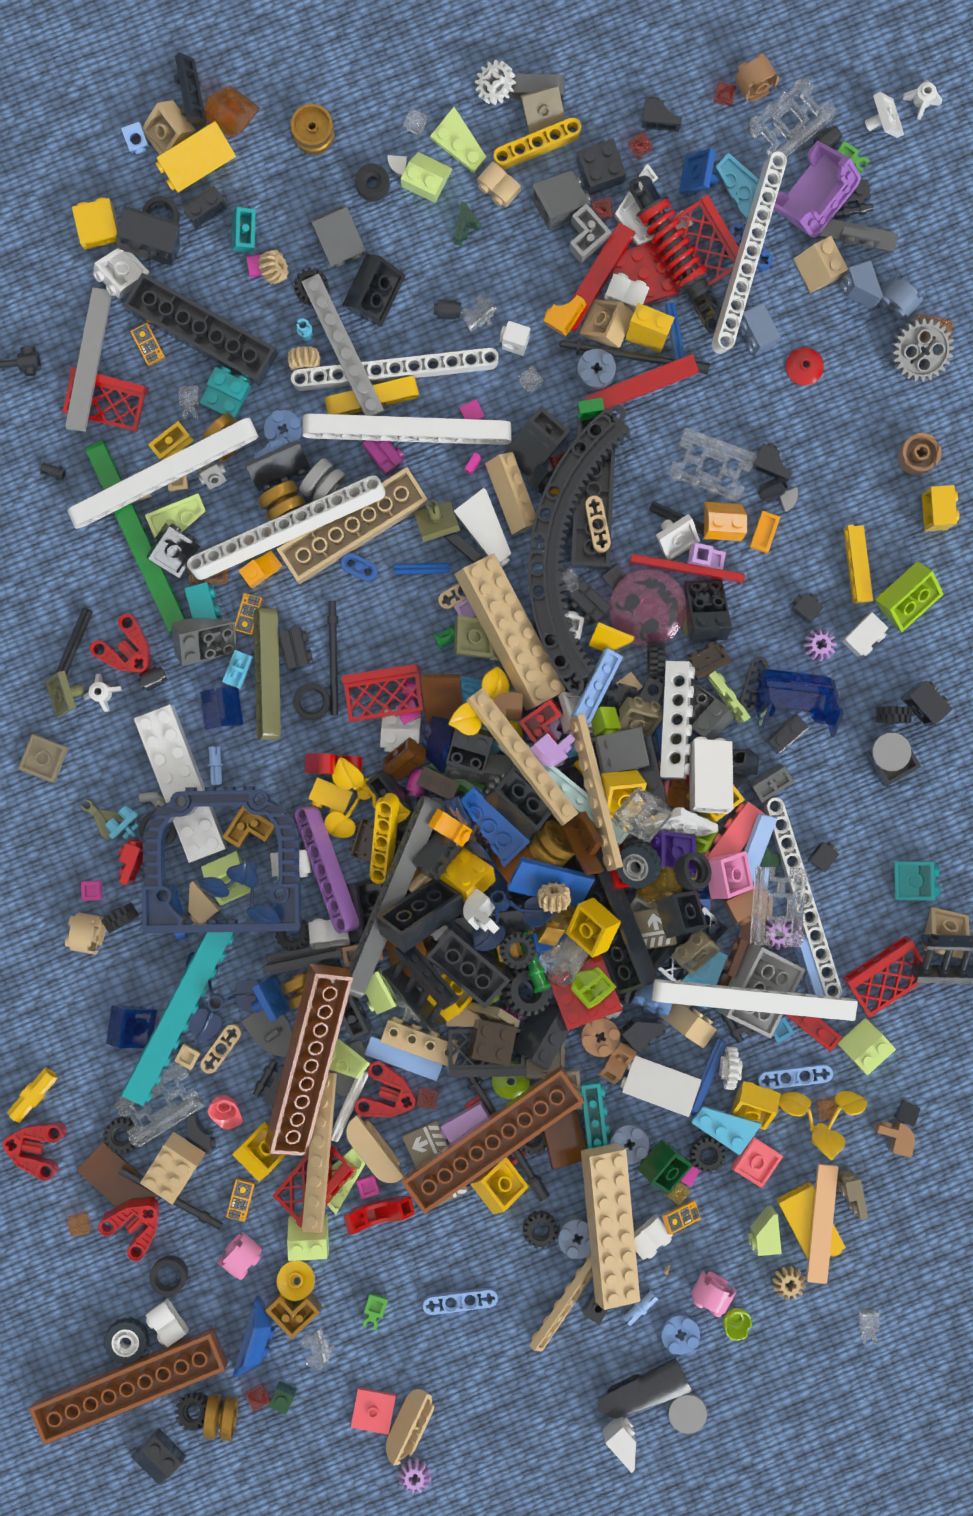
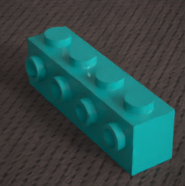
(594, 1114)

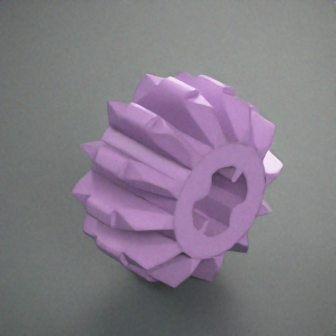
(824, 651)
(778, 940)
(420, 1481)

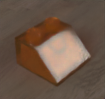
(230, 110)

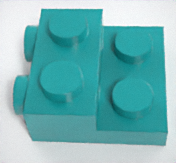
(225, 392)
(916, 880)

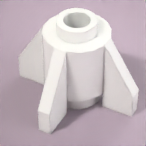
(923, 97)
(106, 692)

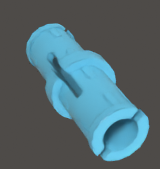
(302, 329)

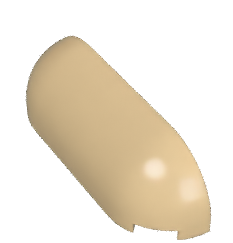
(374, 1150)
(409, 1425)

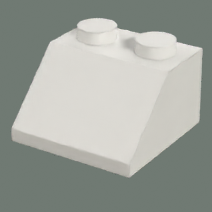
(621, 1440)

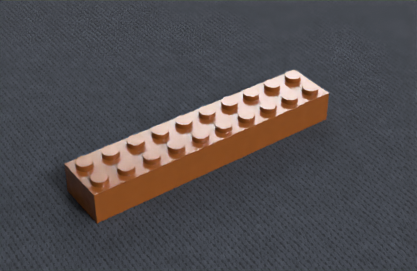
(308, 1060)
(493, 1139)
(128, 1386)

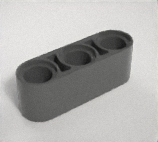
(533, 82)

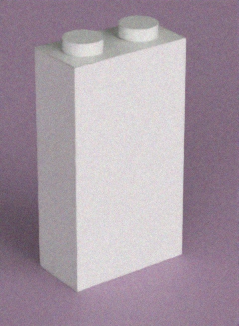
(711, 775)
(661, 1085)

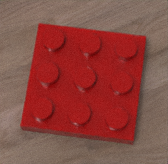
(646, 265)
(573, 1009)

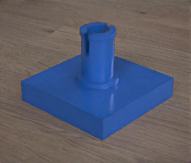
(697, 172)
(270, 998)

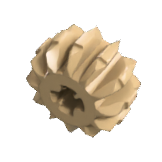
(273, 266)
(303, 358)
(554, 897)
(793, 1288)

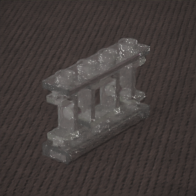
(801, 131)
(714, 449)
(763, 906)
(165, 1117)

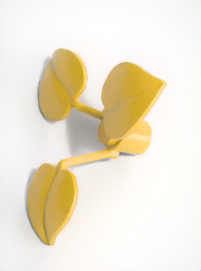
(466, 720)
(347, 777)
(826, 1140)

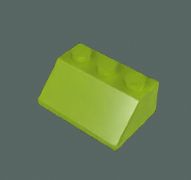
(909, 596)

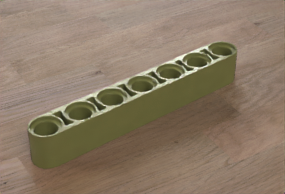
(267, 674)

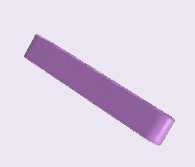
(326, 869)

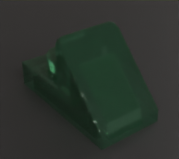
(465, 220)

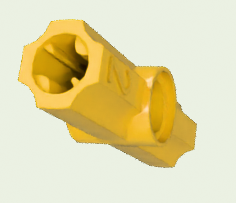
(32, 1095)

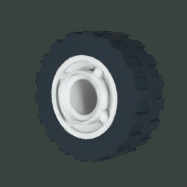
(123, 1352)

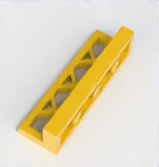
(858, 564)

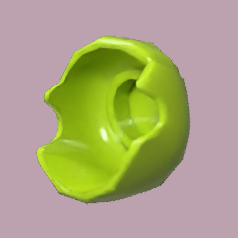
(737, 1323)

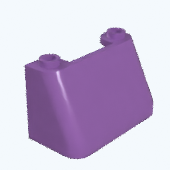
(819, 190)

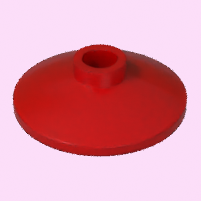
(800, 374)

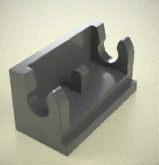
(771, 782)

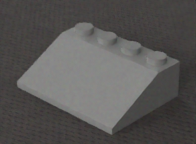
(767, 972)

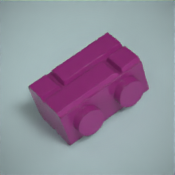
(384, 455)

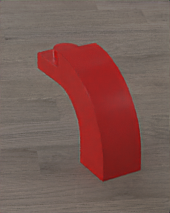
(379, 1211)

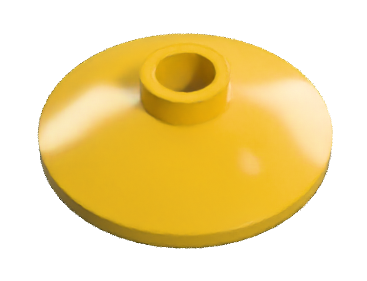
(286, 1280)

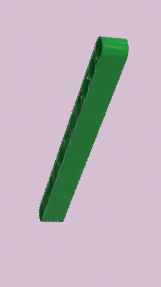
(137, 538)

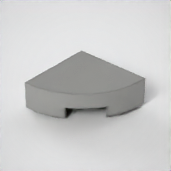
(789, 499)

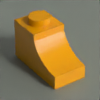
(564, 317)
(260, 569)
(450, 827)

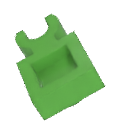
(852, 153)
(375, 1308)

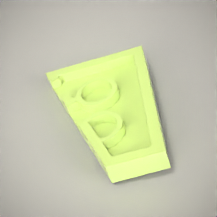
(458, 141)
(179, 513)
(728, 697)
(347, 1061)
(353, 1157)

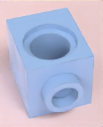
(131, 130)

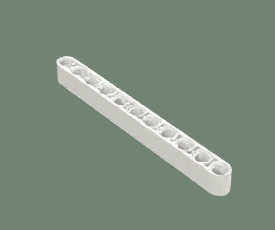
(752, 244)
(404, 364)
(406, 429)
(162, 473)
(296, 524)
(815, 923)
(754, 1000)

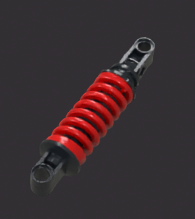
(687, 274)

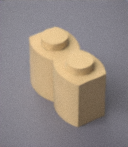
(498, 184)

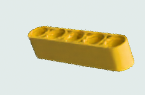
(542, 136)
(387, 393)
(384, 837)

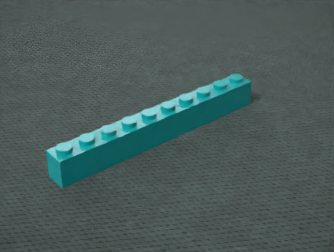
(175, 1016)

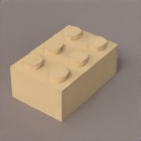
(172, 1168)

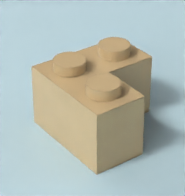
(691, 1024)

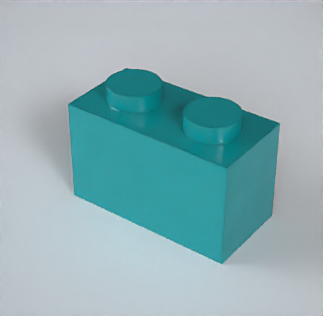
(243, 230)
(201, 601)

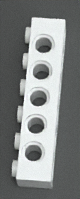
(673, 671)

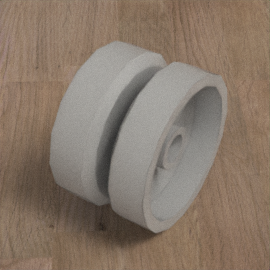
(322, 480)

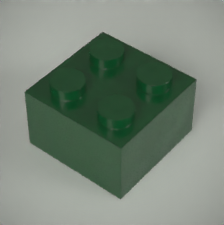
(664, 1166)

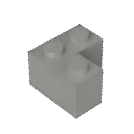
(591, 236)

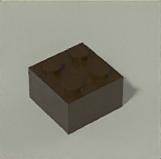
(492, 1042)

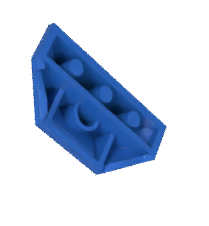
(255, 1338)

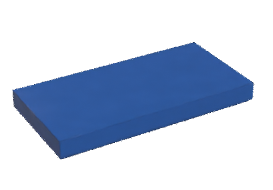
(532, 874)

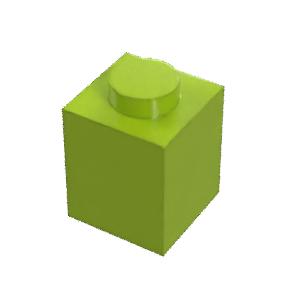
(605, 721)

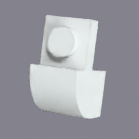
(477, 911)

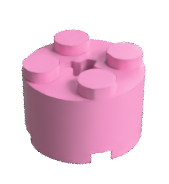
(240, 1255)
(713, 1293)

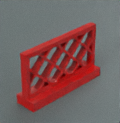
(719, 228)
(114, 385)
(383, 676)
(876, 965)
(334, 1183)

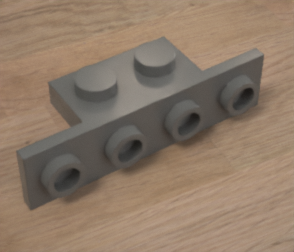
(860, 235)

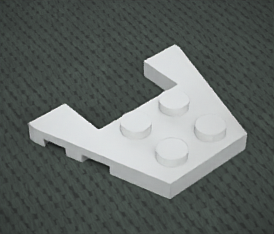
(628, 209)

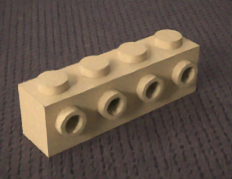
(511, 492)
(418, 1041)

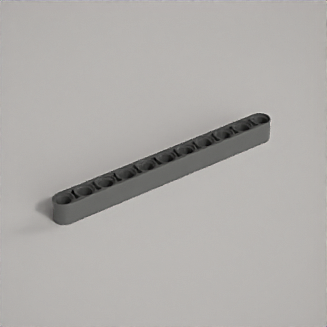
(392, 892)

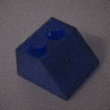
(438, 741)
(130, 1026)

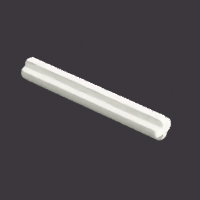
(348, 1106)

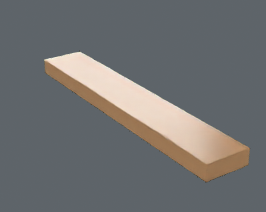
(822, 1223)

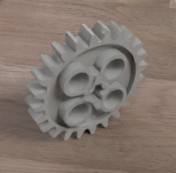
(911, 338)

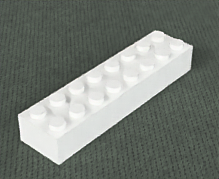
(174, 771)

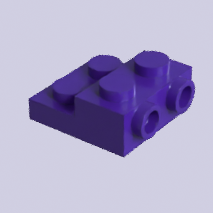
(673, 845)

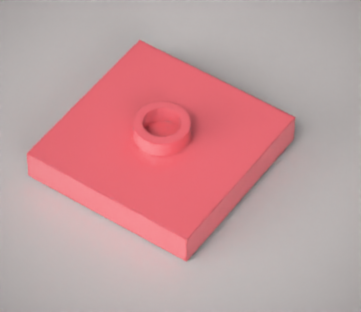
(757, 1162)
(373, 1410)

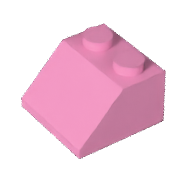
(729, 875)

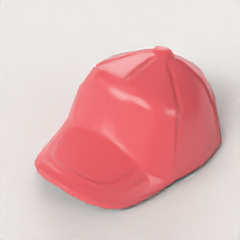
(225, 1112)

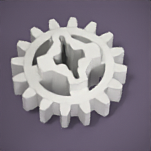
(495, 82)
(730, 1068)

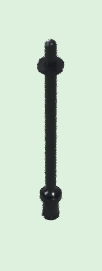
(703, 367)
(534, 1180)

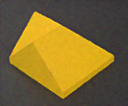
(609, 637)

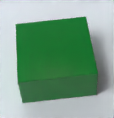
(589, 408)

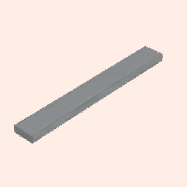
(88, 360)

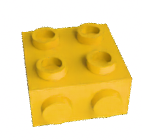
(96, 223)

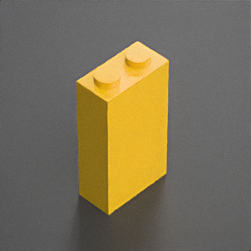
(195, 157)
(649, 328)
(798, 1211)

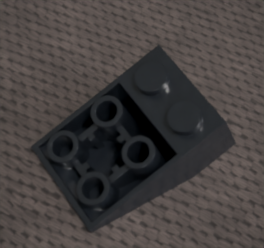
(537, 441)
(707, 611)

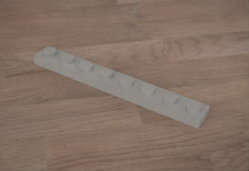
(342, 346)

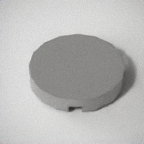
(891, 751)
(687, 1413)

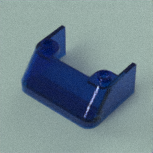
(799, 693)

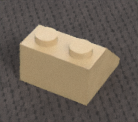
(167, 126)
(820, 264)
(607, 322)
(947, 923)

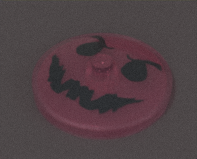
(648, 606)

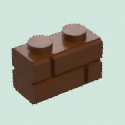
(404, 759)

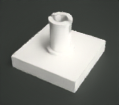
(887, 116)
(677, 537)

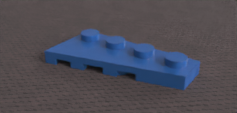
(502, 835)

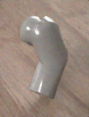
(153, 797)

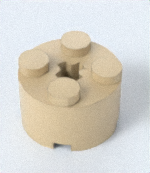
(85, 933)

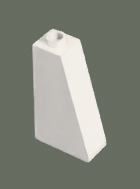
(482, 524)

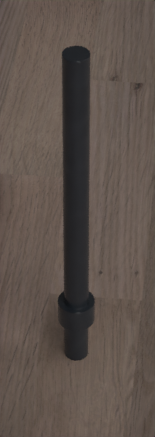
(333, 620)
(203, 1216)

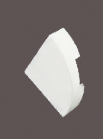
(397, 164)

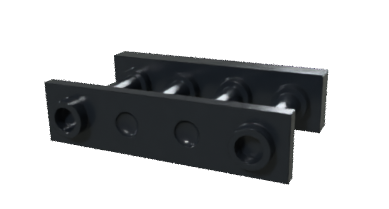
(945, 972)
(431, 981)

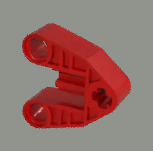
(137, 637)
(326, 763)
(381, 1108)
(32, 1163)
(123, 1212)

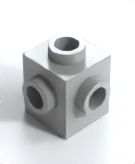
(212, 474)

